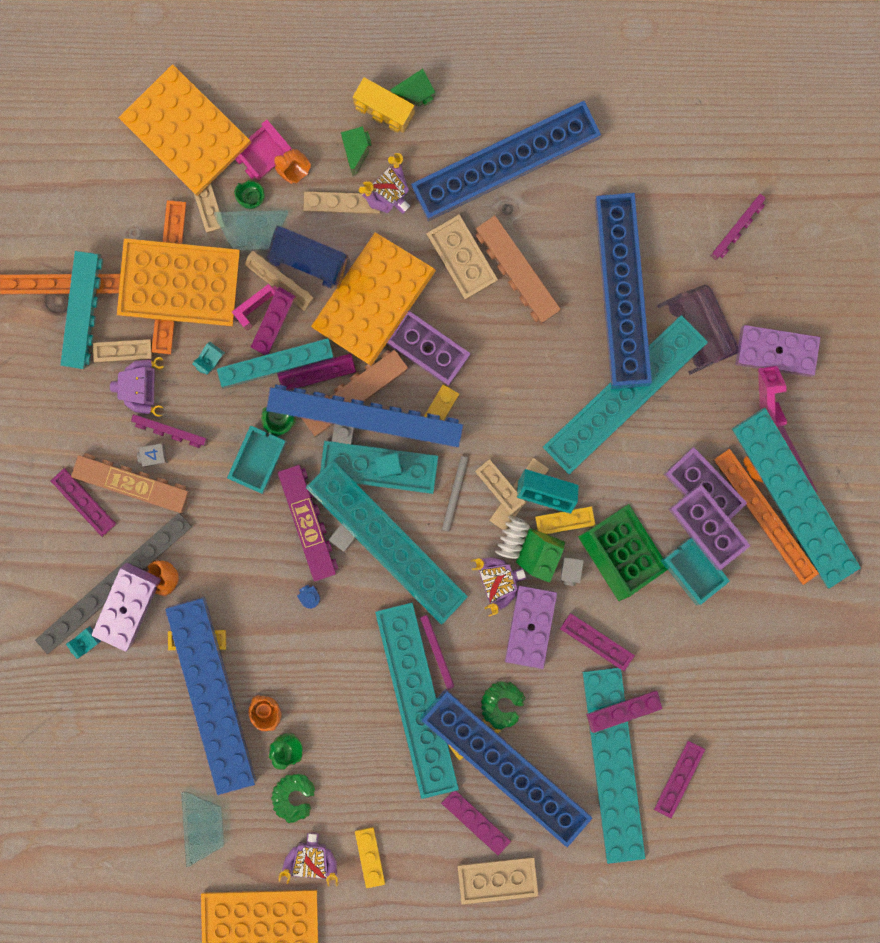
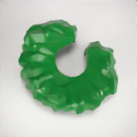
(490, 700)
(281, 792)

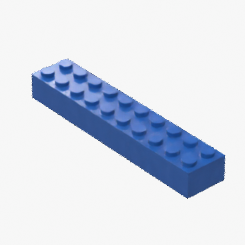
(506, 161)
(623, 291)
(364, 417)
(211, 695)
(506, 768)

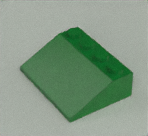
(623, 552)

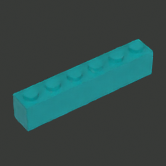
(81, 309)
(274, 363)

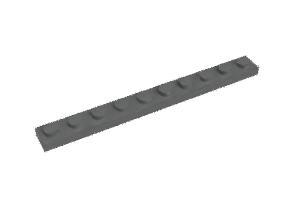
(98, 595)

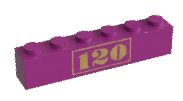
(307, 524)

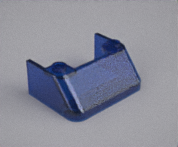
(308, 256)

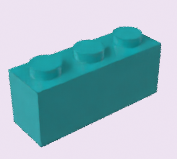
(387, 465)
(547, 491)

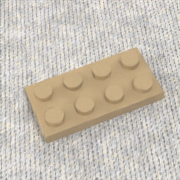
(462, 257)
(497, 880)

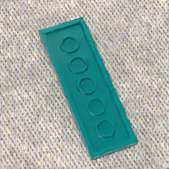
(356, 460)

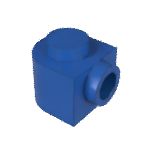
(309, 596)

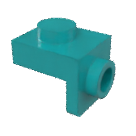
(208, 358)
(83, 643)

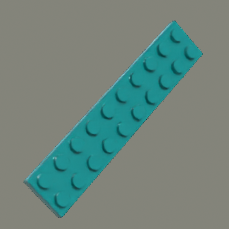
(615, 406)
(795, 498)
(386, 542)
(414, 696)
(614, 771)

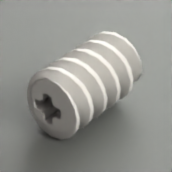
(513, 538)

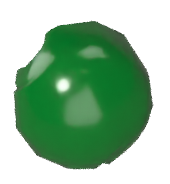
(249, 194)

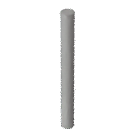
(454, 494)

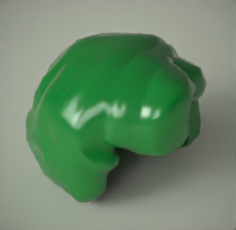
(277, 423)
(285, 750)

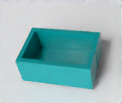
(257, 460)
(694, 571)

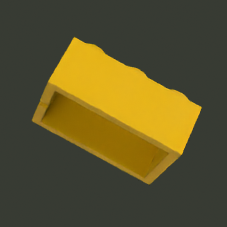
(383, 105)

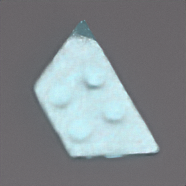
(250, 228)
(201, 827)

